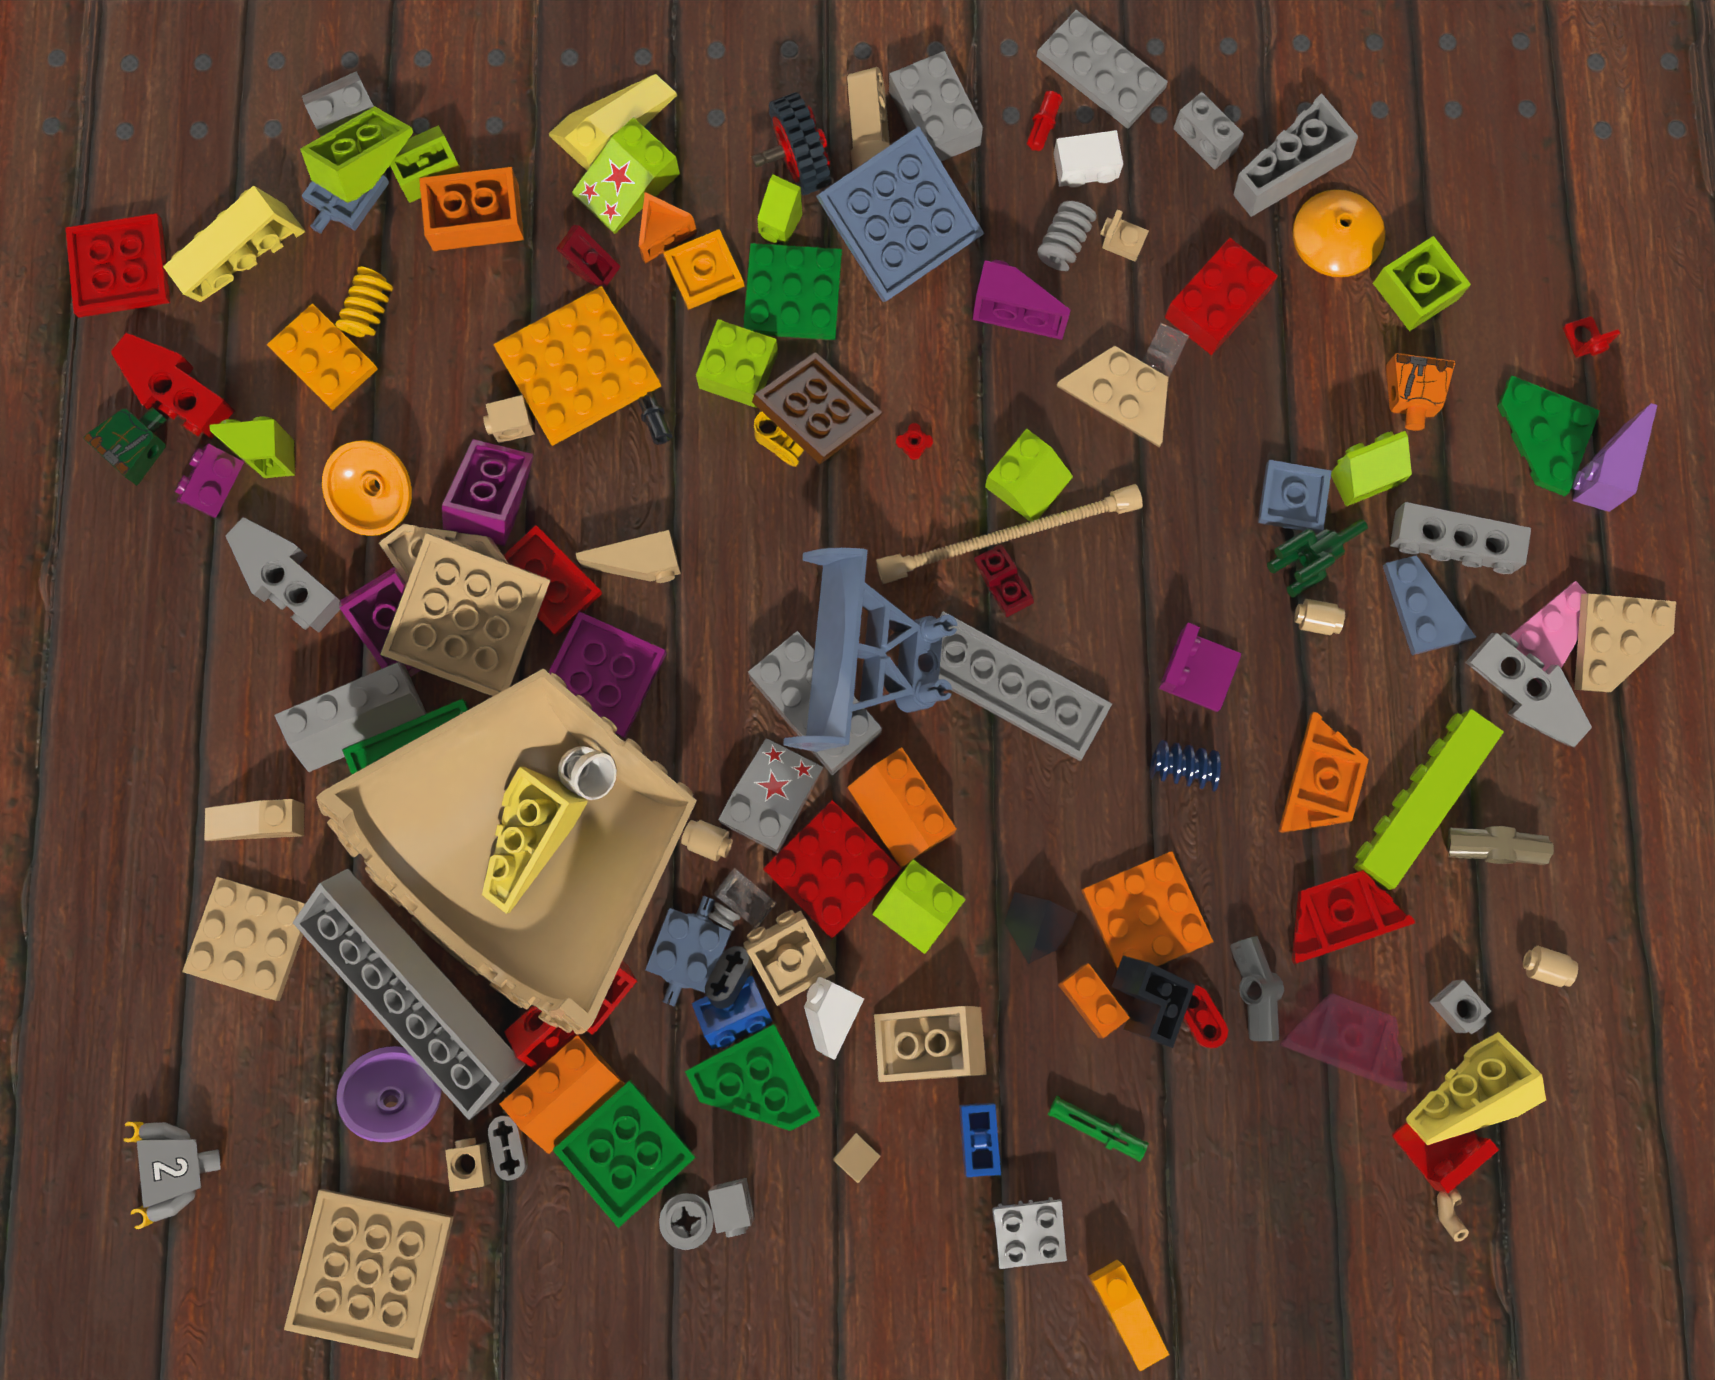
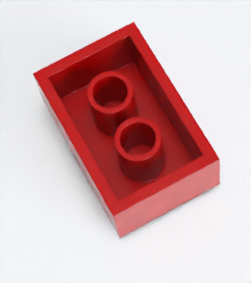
(1220, 296)

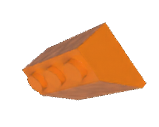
(901, 808)
(562, 1093)

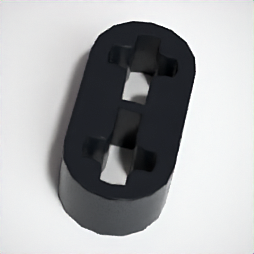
(730, 977)

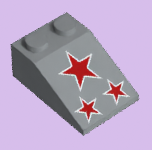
(770, 795)

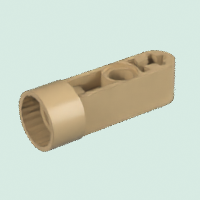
(867, 115)

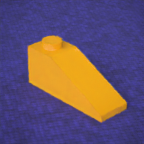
(1129, 1314)

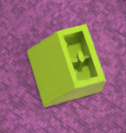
(421, 157)
(259, 444)
(1373, 467)

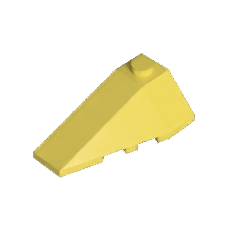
(591, 127)
(533, 826)
(1483, 1090)

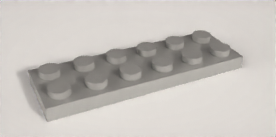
(1021, 690)

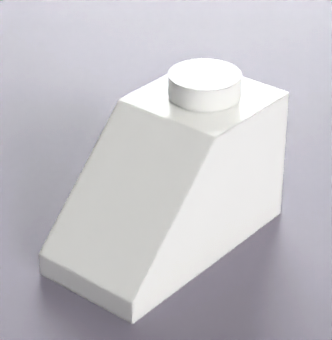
(830, 1015)

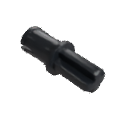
(654, 418)

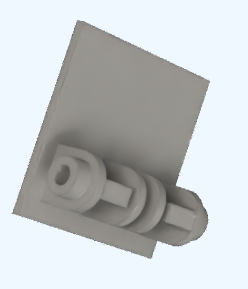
(1030, 1233)

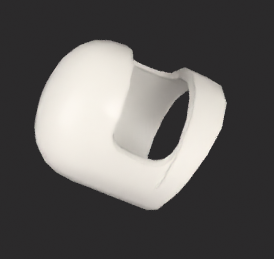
(587, 772)

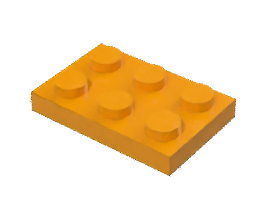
(322, 356)

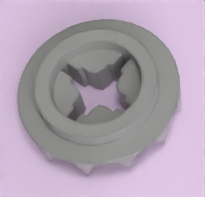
(677, 1235)

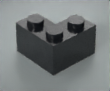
(1158, 1000)

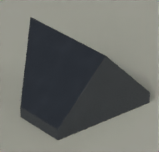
(1038, 925)

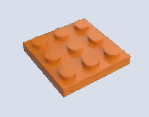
(1148, 913)

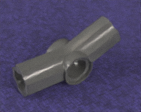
(1258, 989)

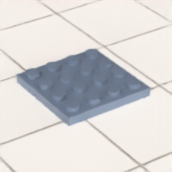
(900, 214)

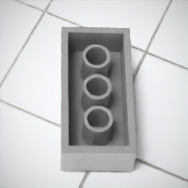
(786, 683)

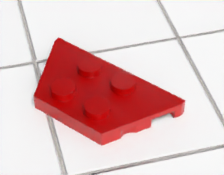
(1343, 915)

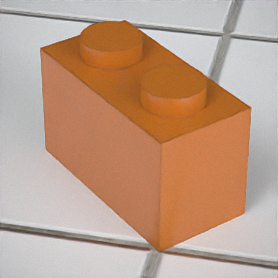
(1094, 1001)

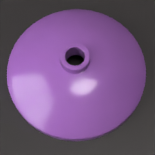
(382, 1078)

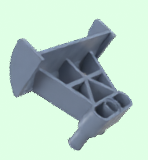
(838, 647)

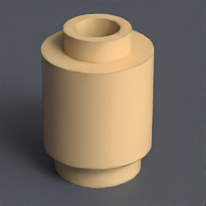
(1319, 617)
(706, 840)
(1550, 966)

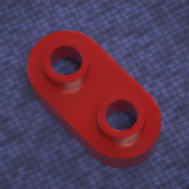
(1205, 1014)

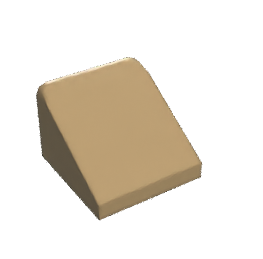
(856, 1158)

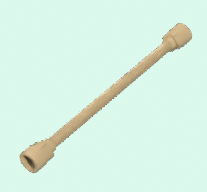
(1121, 501)

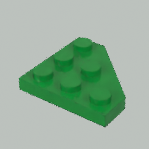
(1547, 431)
(756, 1082)

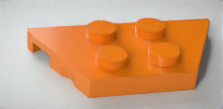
(1324, 780)

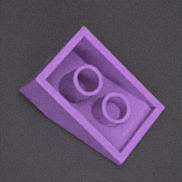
(1617, 467)

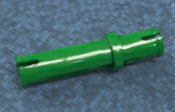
(1134, 1148)

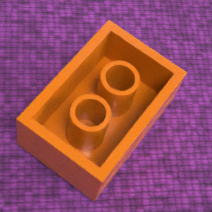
(471, 209)

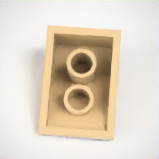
(930, 1044)

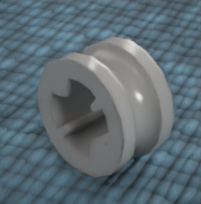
(724, 916)

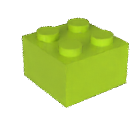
(1421, 283)
(736, 362)

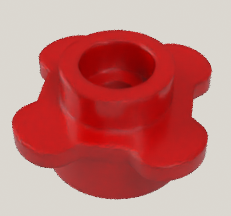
(914, 451)

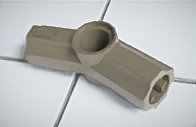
(1499, 845)

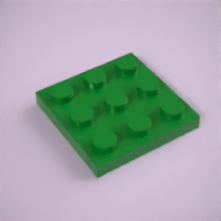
(793, 291)
(624, 1153)

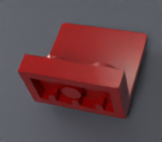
(1446, 1161)

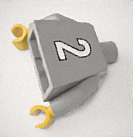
(168, 1169)

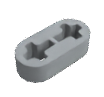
(499, 1148)

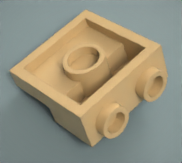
(787, 956)

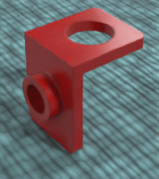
(1595, 345)

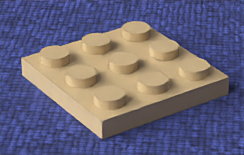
(246, 939)

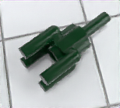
(1314, 553)

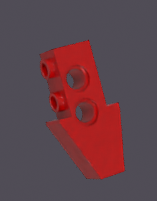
(153, 368)
(537, 1041)

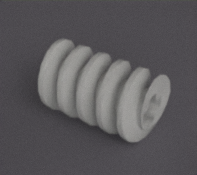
(1065, 234)

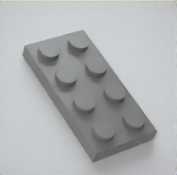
(1102, 69)

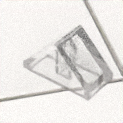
(745, 898)

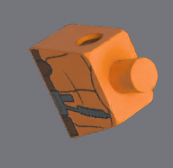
(1417, 387)

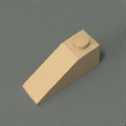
(641, 558)
(255, 820)

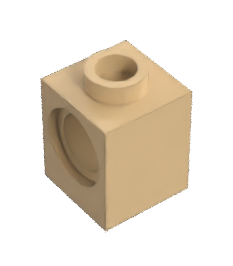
(508, 419)
(457, 1176)

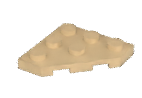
(405, 542)
(1618, 637)

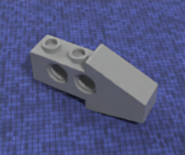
(265, 554)
(1553, 710)

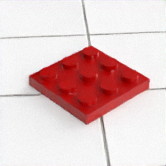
(117, 265)
(832, 869)

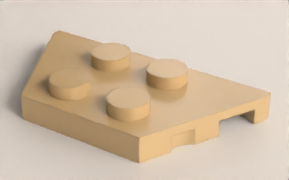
(1122, 391)

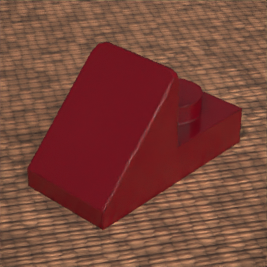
(587, 257)

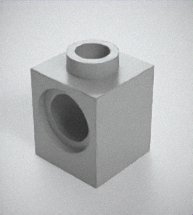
(1446, 1005)

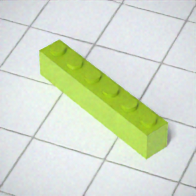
(1427, 799)

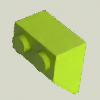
(1029, 476)
(919, 906)

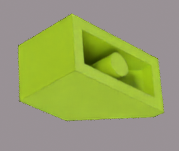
(780, 210)

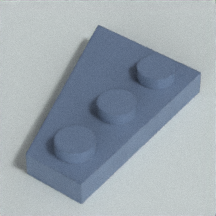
(1423, 607)

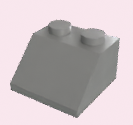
(337, 103)

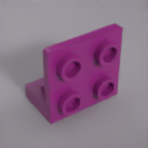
(1200, 669)

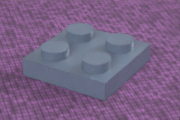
(1294, 496)

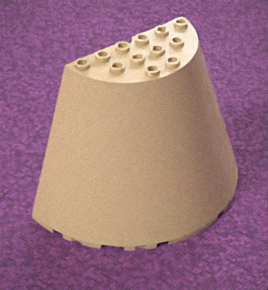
(431, 826)

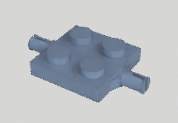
(338, 210)
(687, 950)

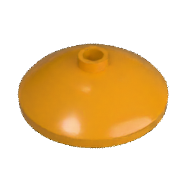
(1331, 246)
(352, 492)

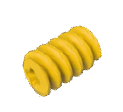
(363, 303)

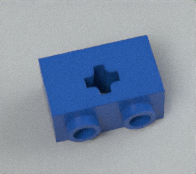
(979, 1139)

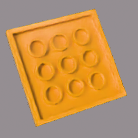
(577, 365)

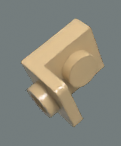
(1123, 237)

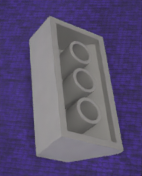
(349, 715)

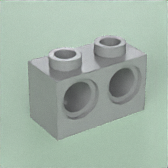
(1208, 130)
(731, 1207)

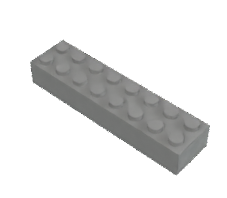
(408, 993)

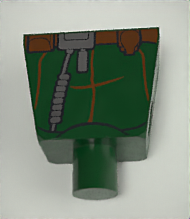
(129, 442)

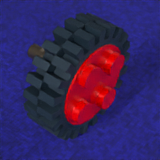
(798, 144)

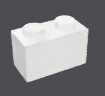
(1088, 158)

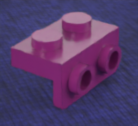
(209, 480)

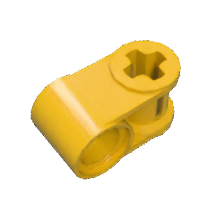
(778, 441)

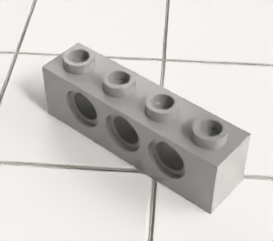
(1509, 539)

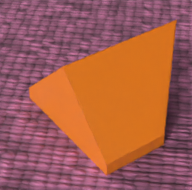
(662, 227)

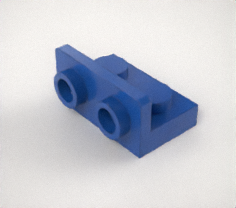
(743, 1017)

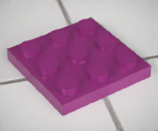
(608, 669)

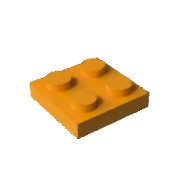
(703, 269)

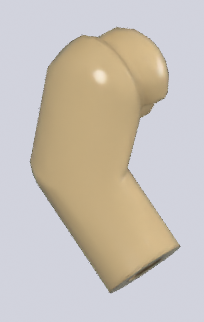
(1447, 1214)

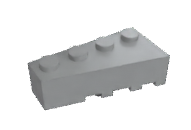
(1298, 156)

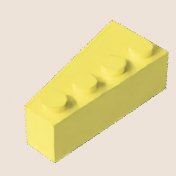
(232, 243)

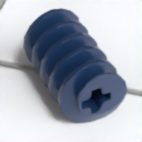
(1186, 764)

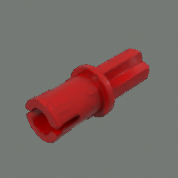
(1044, 120)

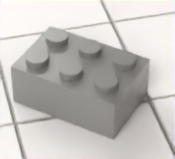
(935, 100)

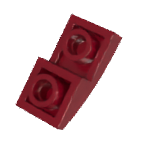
(1003, 580)

